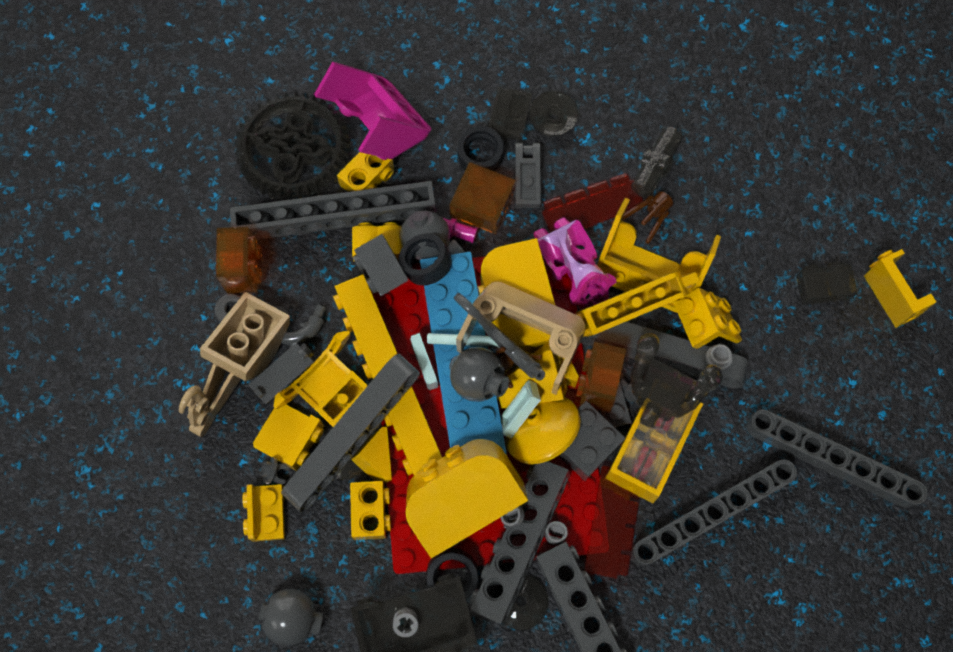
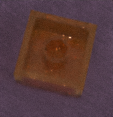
(482, 198)
(238, 260)
(602, 377)

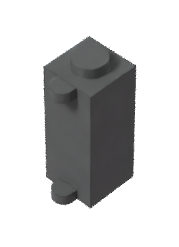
(282, 372)

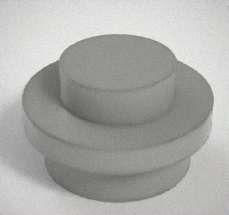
(719, 355)

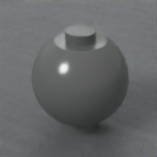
(425, 223)
(478, 374)
(289, 617)

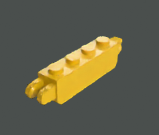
(636, 302)

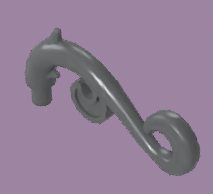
(307, 332)
(514, 352)

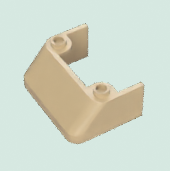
(563, 326)

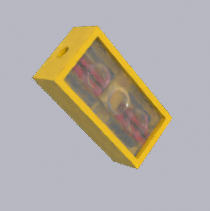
(650, 454)

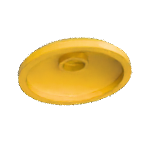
(545, 432)

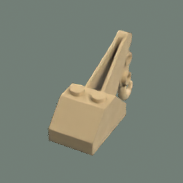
(241, 345)

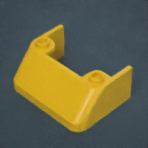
(637, 266)

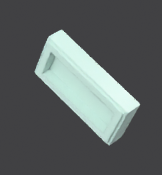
(424, 362)
(520, 408)

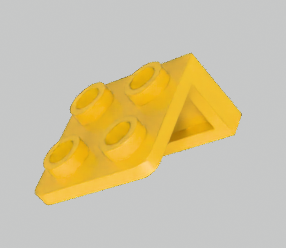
(706, 318)
(289, 436)

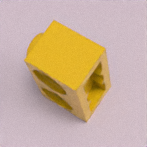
(361, 169)
(362, 511)

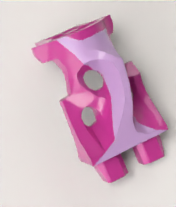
(579, 264)

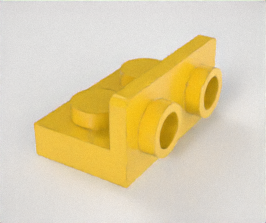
(264, 513)

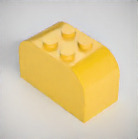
(522, 268)
(462, 494)

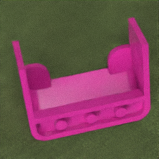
(379, 105)

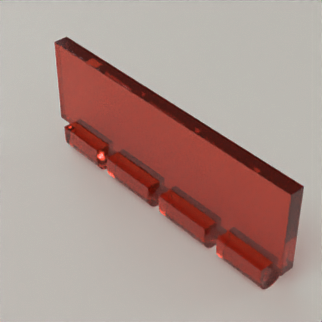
(595, 208)
(609, 530)

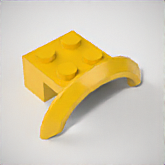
(326, 384)

